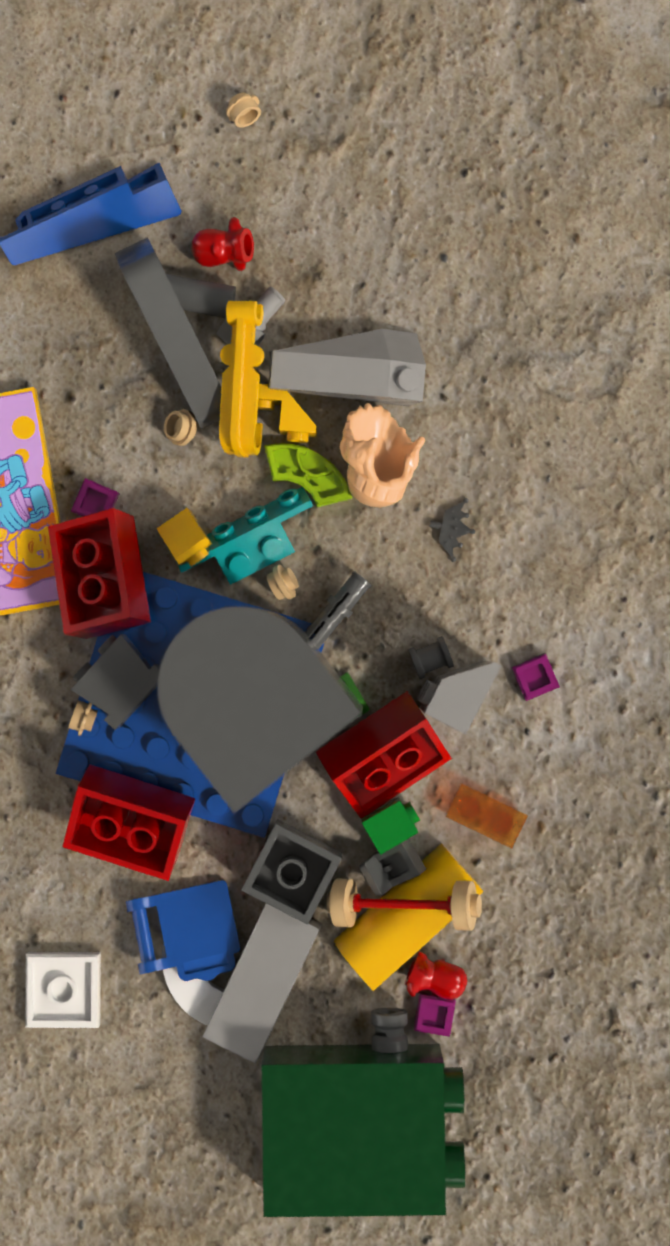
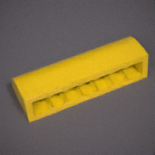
(389, 937)

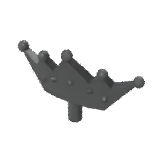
(452, 528)

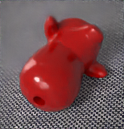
(220, 247)
(438, 976)

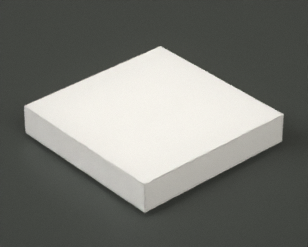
(63, 989)

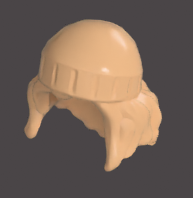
(378, 456)

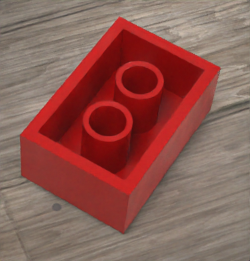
(99, 574)
(128, 822)

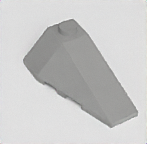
(362, 366)

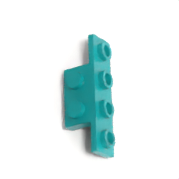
(256, 537)

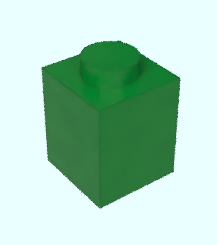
(391, 824)

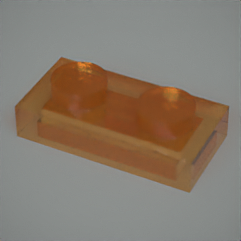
(486, 815)

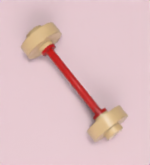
(345, 902)

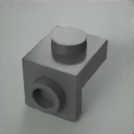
(392, 867)

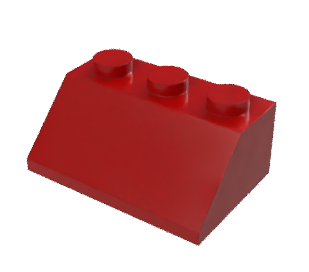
(383, 755)

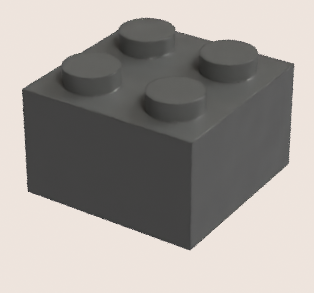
(292, 871)

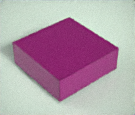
(94, 498)
(535, 677)
(434, 1014)

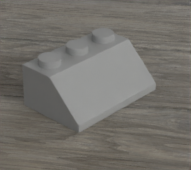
(458, 694)

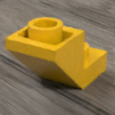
(293, 419)
(185, 538)

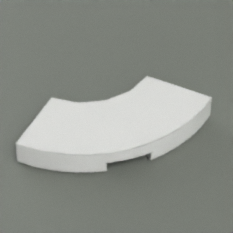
(195, 996)

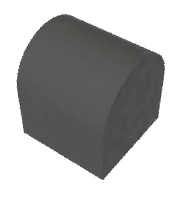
(250, 698)

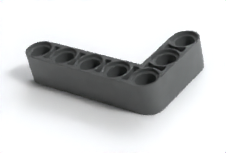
(172, 330)

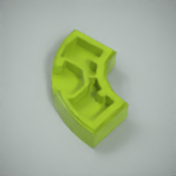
(308, 470)

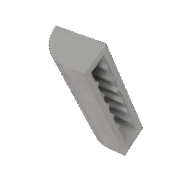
(261, 983)

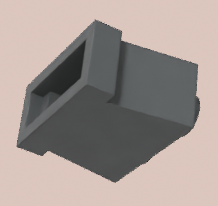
(117, 680)

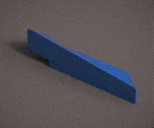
(91, 213)

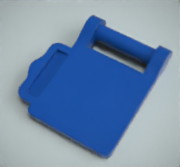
(195, 931)

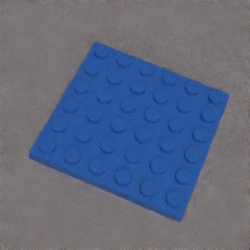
(144, 743)

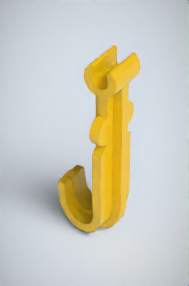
(240, 381)

